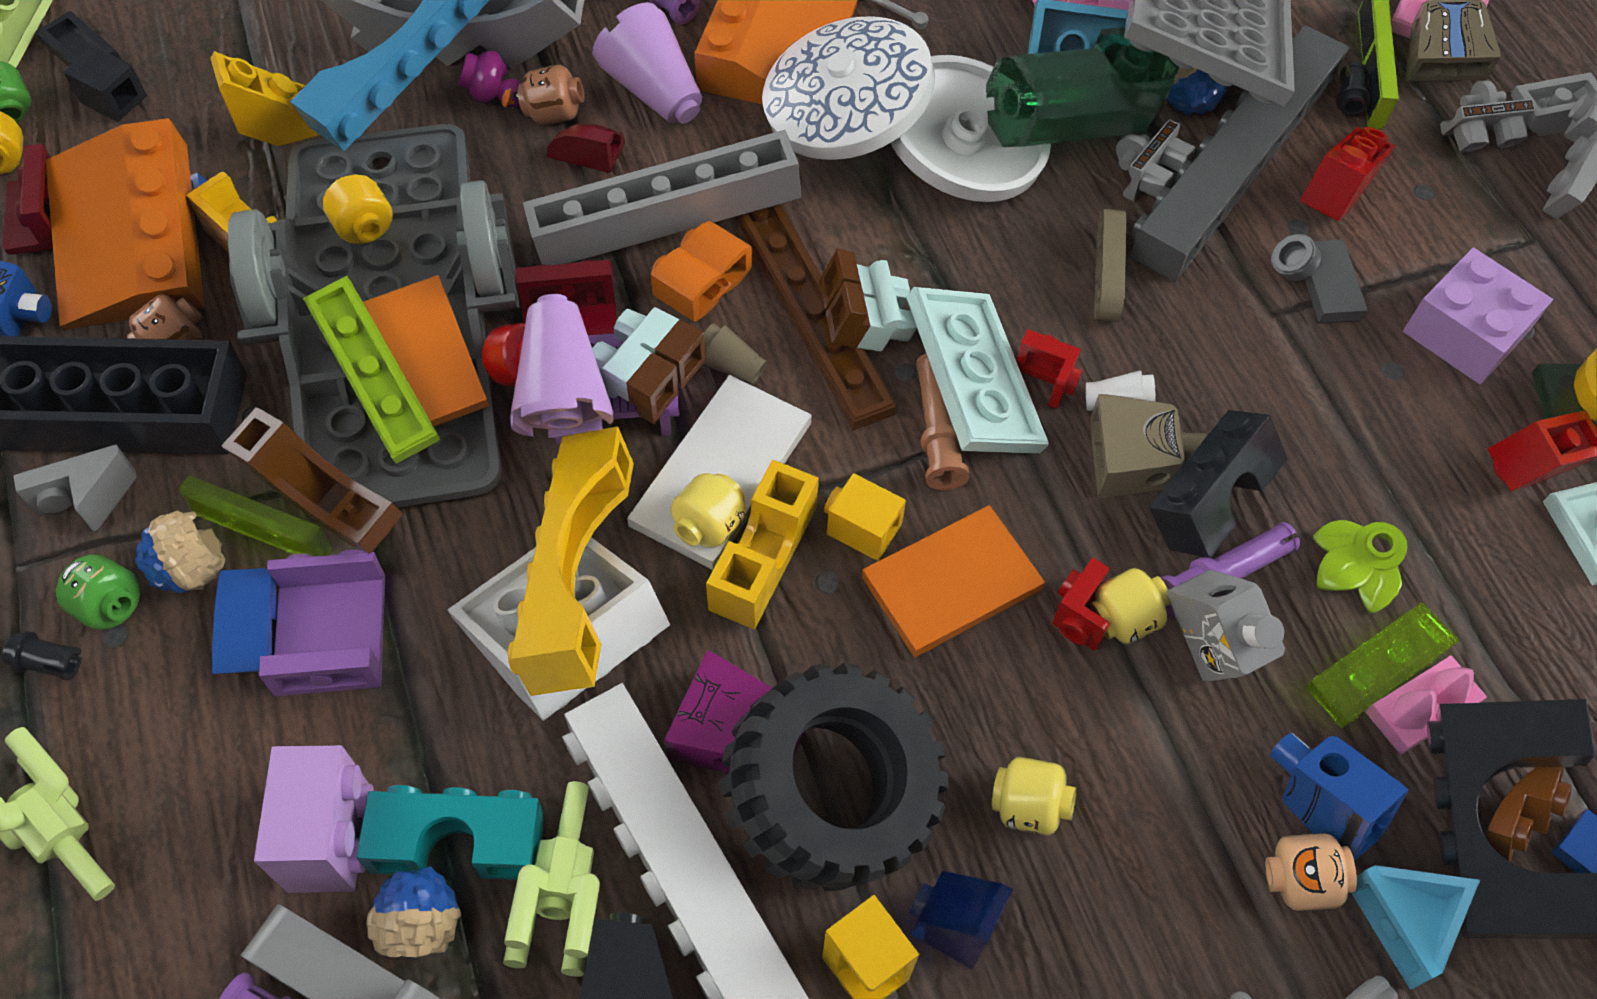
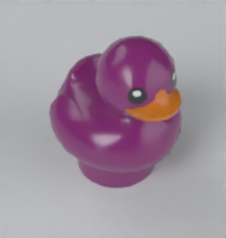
(483, 78)

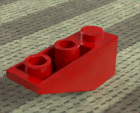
(1347, 172)

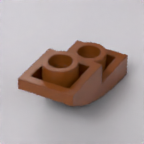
(1528, 808)

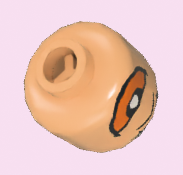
(1311, 872)

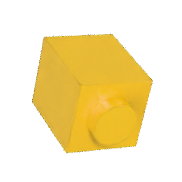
(864, 516)

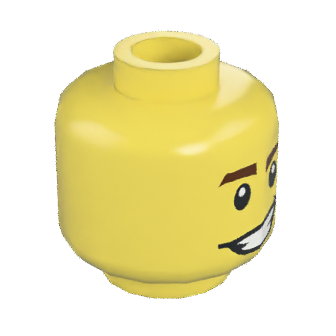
(708, 510)
(1132, 605)
(1033, 796)

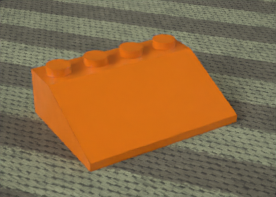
(750, 36)
(122, 224)

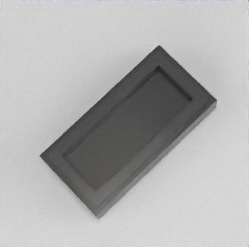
(1335, 285)

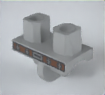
(1487, 111)
(1147, 157)

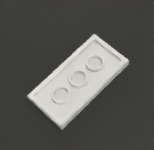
(731, 437)

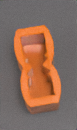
(700, 270)

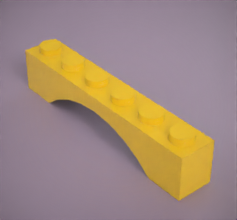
(554, 637)

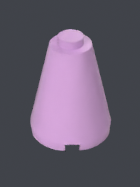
(649, 62)
(558, 374)

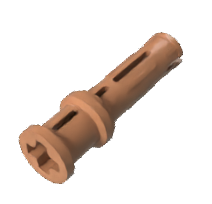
(939, 438)

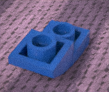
(243, 620)

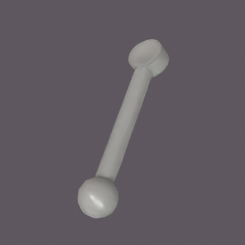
(918, 19)

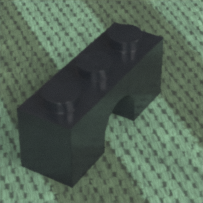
(1195, 504)

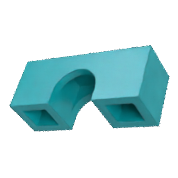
(406, 825)

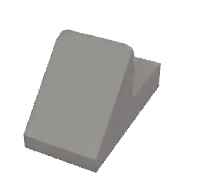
(88, 481)

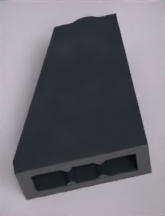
(624, 961)

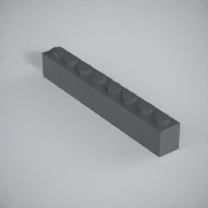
(1231, 161)

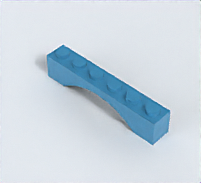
(351, 96)

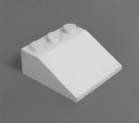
(612, 594)

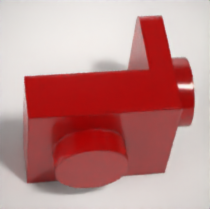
(1050, 361)
(1073, 614)

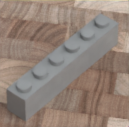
(664, 199)

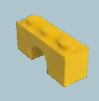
(753, 567)

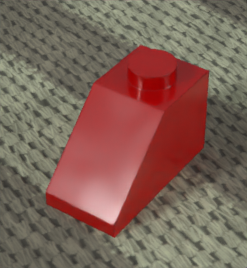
(1545, 450)

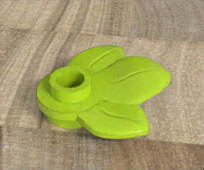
(1357, 564)

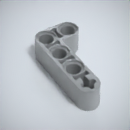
(320, 964)

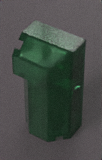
(1078, 92)

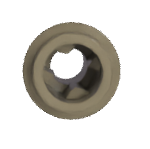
(731, 354)

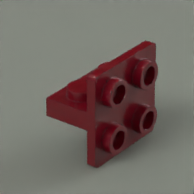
(27, 205)
(584, 283)

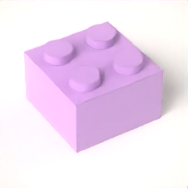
(1476, 315)
(312, 819)

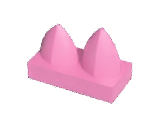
(1405, 712)

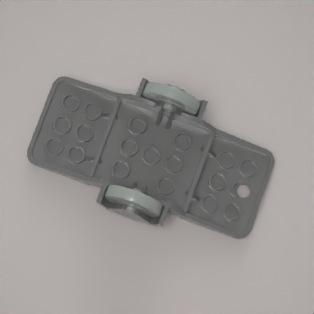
(437, 228)

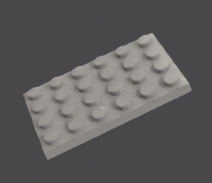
(1228, 39)

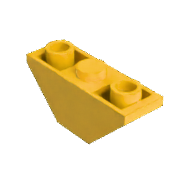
(260, 101)

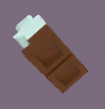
(865, 303)
(652, 362)

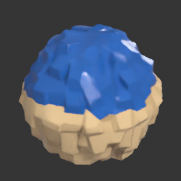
(1194, 92)
(177, 554)
(413, 914)

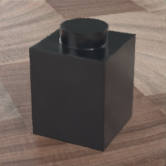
(105, 83)

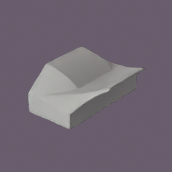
(1554, 101)

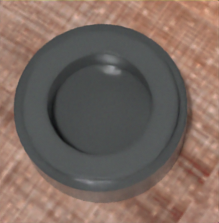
(1296, 257)

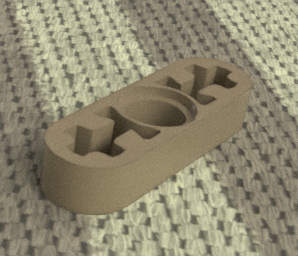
(1110, 265)

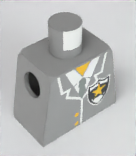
(1226, 625)

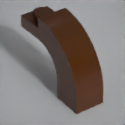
(311, 481)

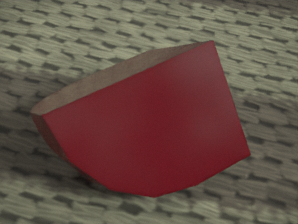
(587, 146)

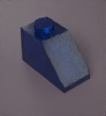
(959, 914)

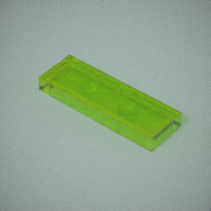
(254, 518)
(1381, 664)

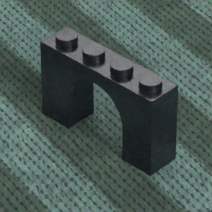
(1474, 747)

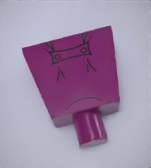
(710, 712)

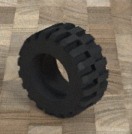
(899, 760)

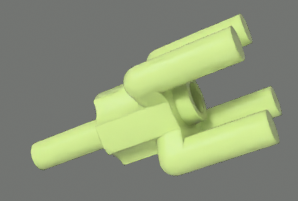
(45, 816)
(557, 889)

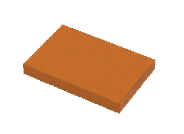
(429, 349)
(952, 580)

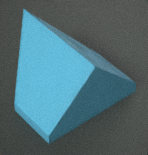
(1415, 916)

